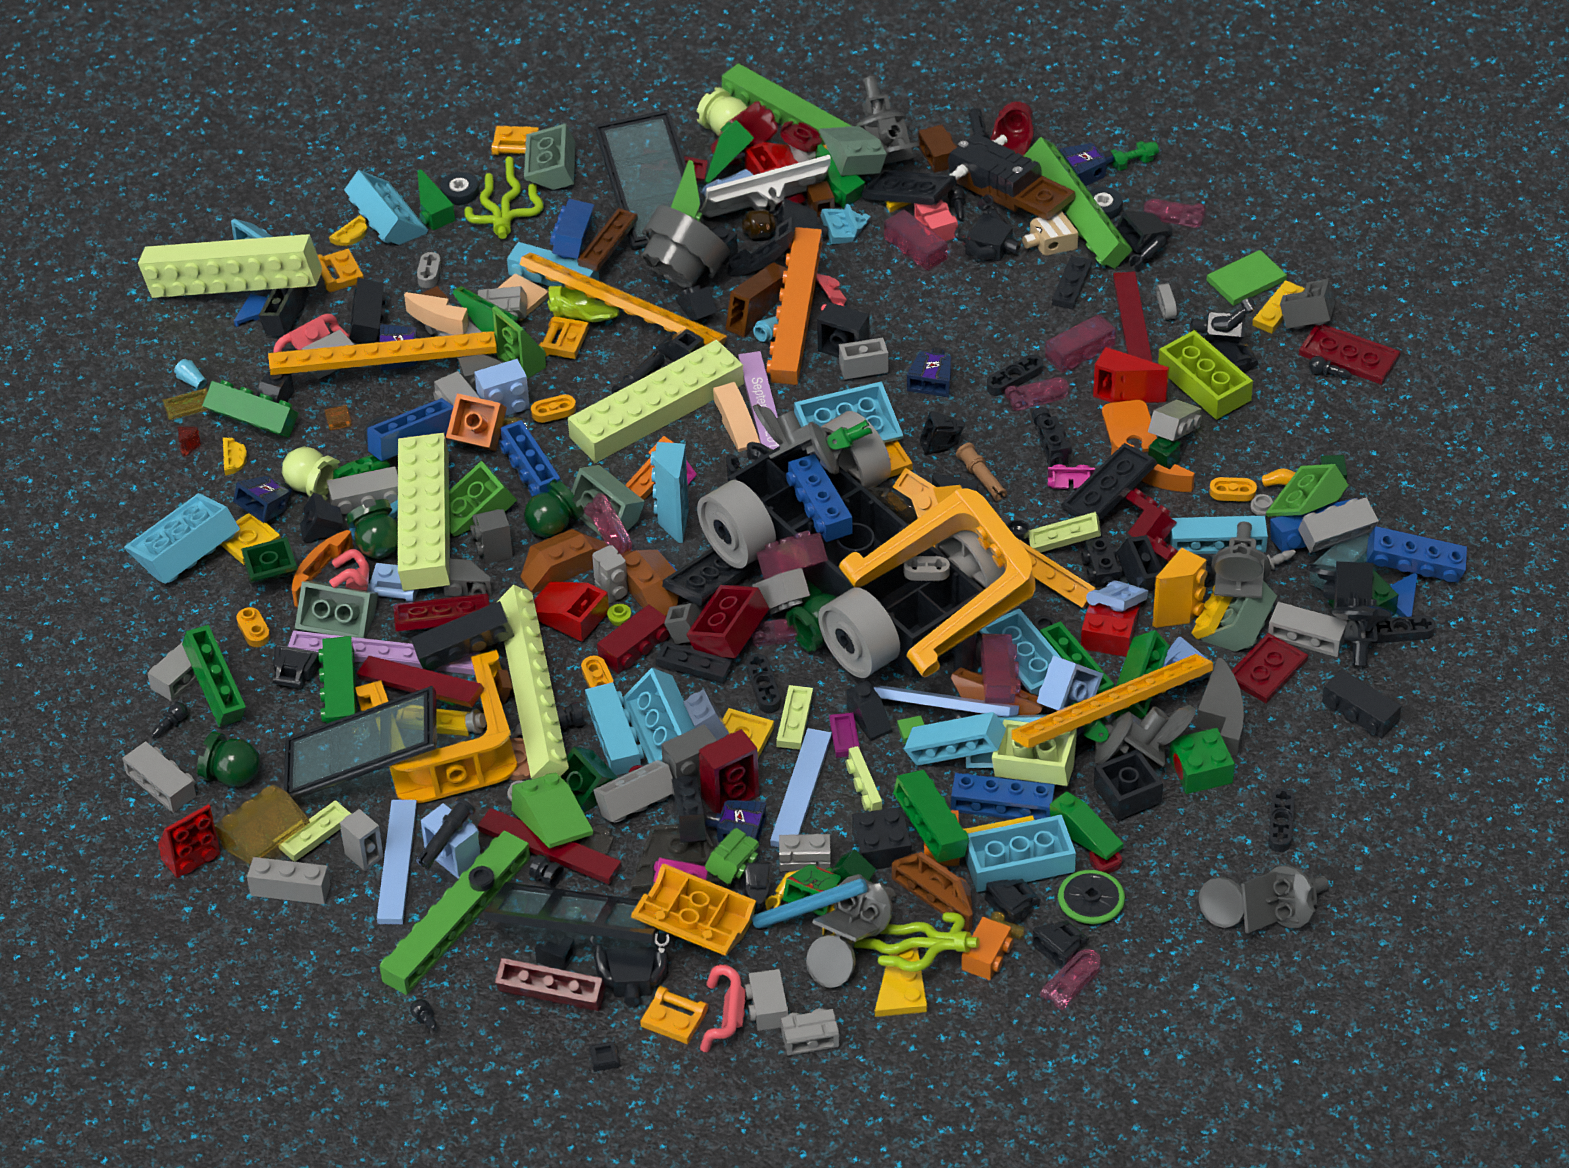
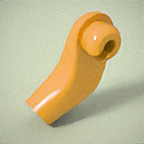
(1277, 477)

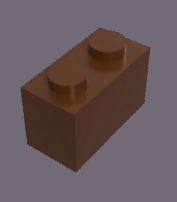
(936, 146)

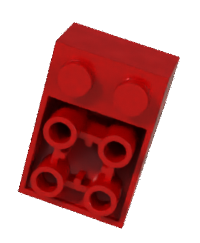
(767, 157)
(1128, 378)
(572, 607)
(189, 842)

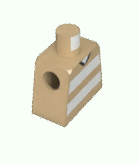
(1052, 235)

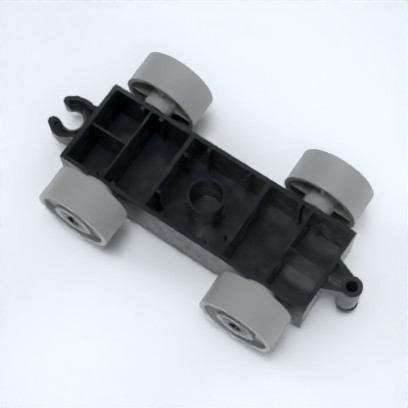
(867, 623)

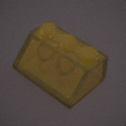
(261, 824)

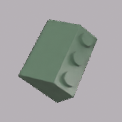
(550, 157)
(597, 480)
(335, 610)
(1243, 621)

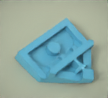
(843, 224)

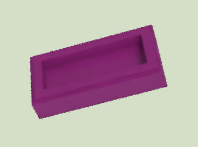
(843, 733)

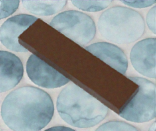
(607, 239)

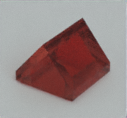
(188, 439)

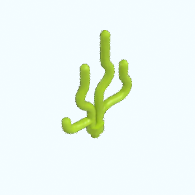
(502, 218)
(937, 942)

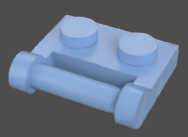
(388, 584)
(1117, 595)

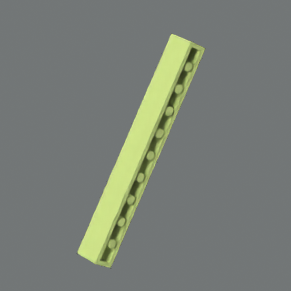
(533, 686)

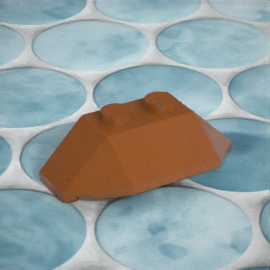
(559, 559)
(645, 579)
(971, 686)
(934, 885)

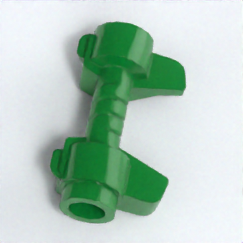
(1144, 151)

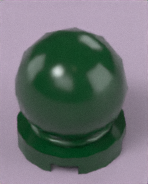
(550, 511)
(375, 530)
(806, 622)
(230, 761)

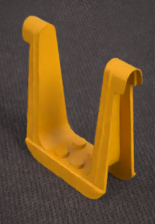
(956, 513)
(460, 765)

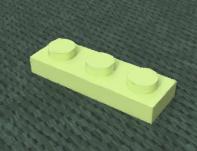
(1065, 532)
(794, 717)
(863, 781)
(319, 829)

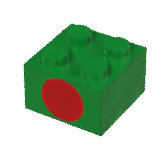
(1201, 761)

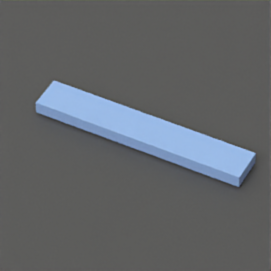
(946, 701)
(802, 784)
(397, 862)

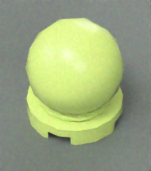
(718, 109)
(308, 471)

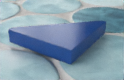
(250, 309)
(1406, 592)

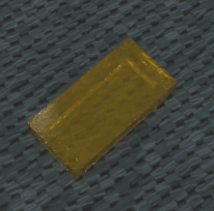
(185, 404)

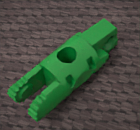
(360, 466)

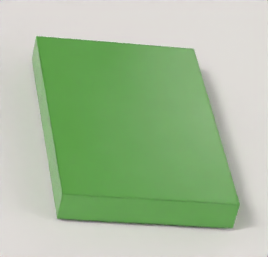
(1246, 277)

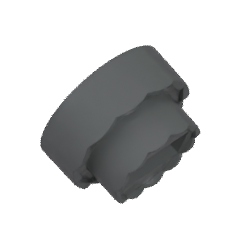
(681, 247)

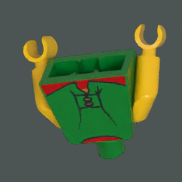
(805, 883)

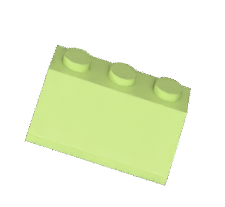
(1045, 763)

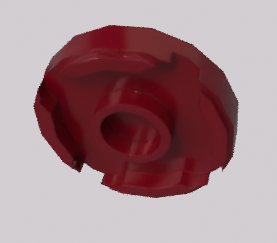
(800, 136)

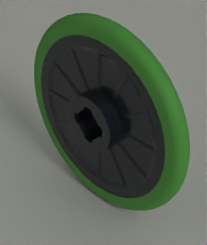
(1103, 906)

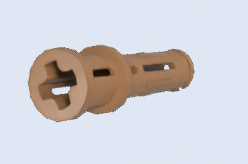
(976, 465)

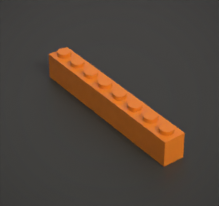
(796, 306)

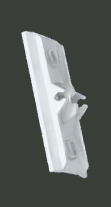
(764, 188)

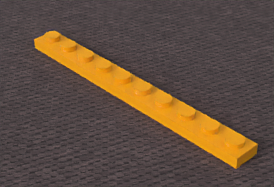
(614, 297)
(382, 353)
(1042, 567)
(1111, 700)

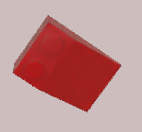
(1108, 629)

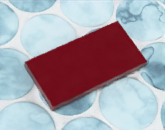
(1350, 352)
(436, 612)

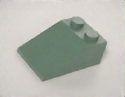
(854, 150)

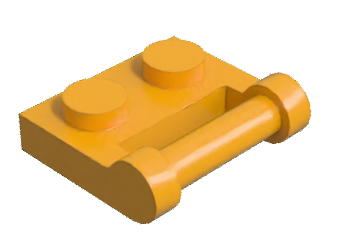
(511, 139)
(343, 266)
(569, 340)
(670, 1021)

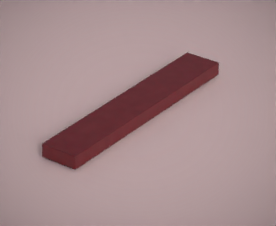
(1131, 315)
(414, 679)
(569, 854)

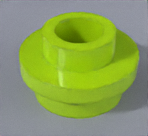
(619, 614)

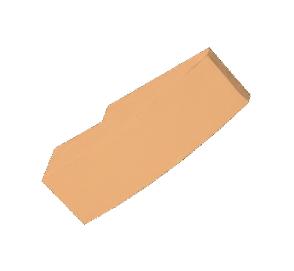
(437, 313)
(735, 415)

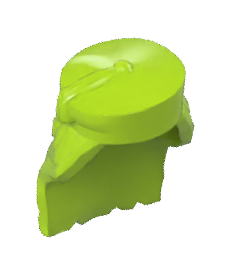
(577, 306)

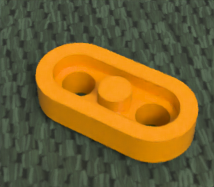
(553, 408)
(1232, 489)
(253, 627)
(600, 674)

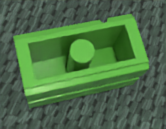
(731, 856)

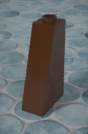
(754, 299)

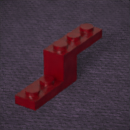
(1152, 522)

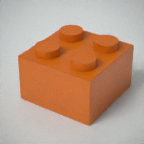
(476, 422)

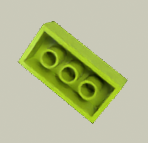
(1206, 374)

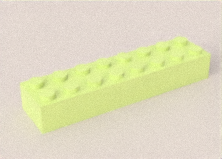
(230, 266)
(654, 401)
(423, 512)

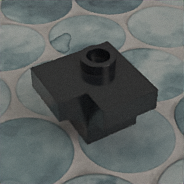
(320, 519)

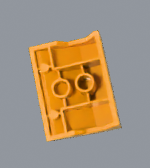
(696, 910)

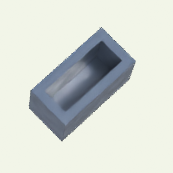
(705, 712)

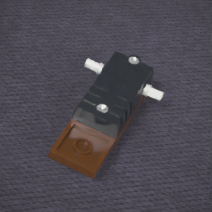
(1006, 176)

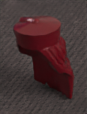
(758, 123)
(1017, 125)

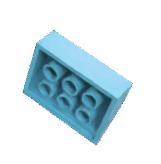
(865, 400)
(183, 537)

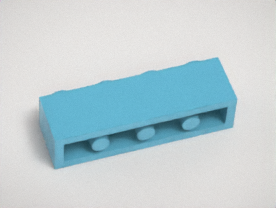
(522, 249)
(1212, 534)
(613, 728)
(955, 738)

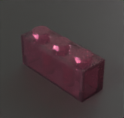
(915, 240)
(1080, 343)
(792, 554)
(999, 668)

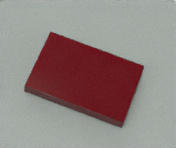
(1268, 667)

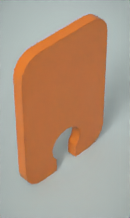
(1128, 421)

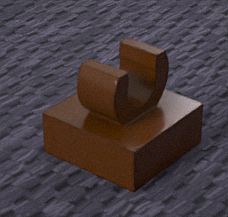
(503, 685)

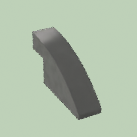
(1223, 706)

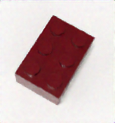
(728, 620)
(729, 770)

